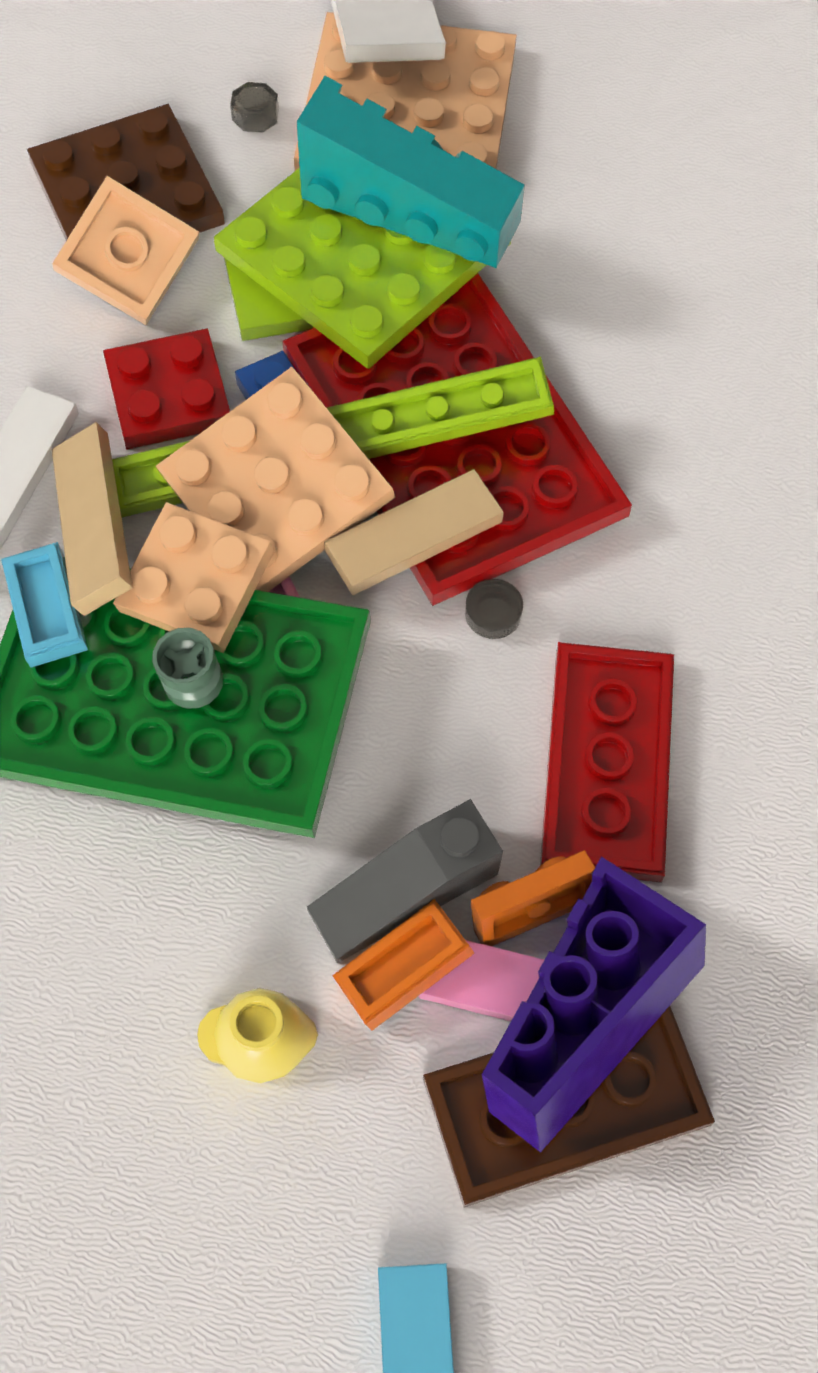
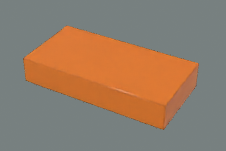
(403, 965)

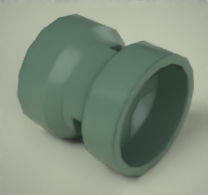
(185, 654)

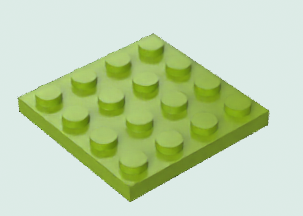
(339, 273)

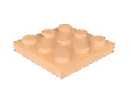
(280, 474)

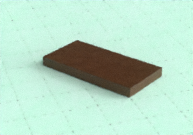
(639, 1104)

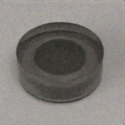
(493, 608)

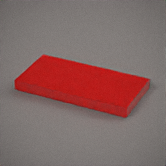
(609, 758)

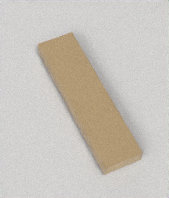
(90, 520)

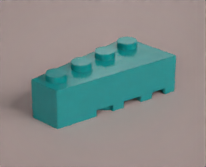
(403, 179)

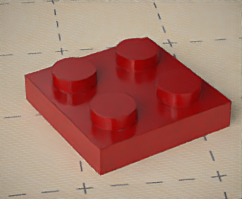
(166, 387)

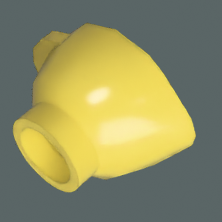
(257, 1035)

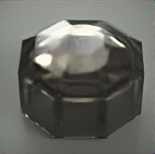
(254, 107)

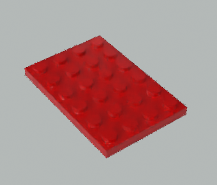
(536, 469)

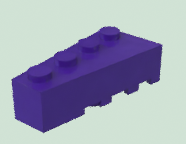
(593, 1001)

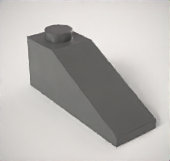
(425, 865)

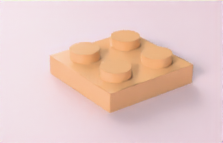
(126, 250)
(195, 575)

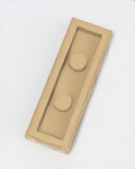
(413, 532)

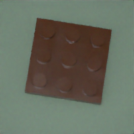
(139, 152)

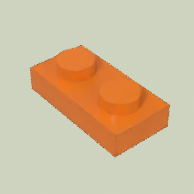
(528, 902)

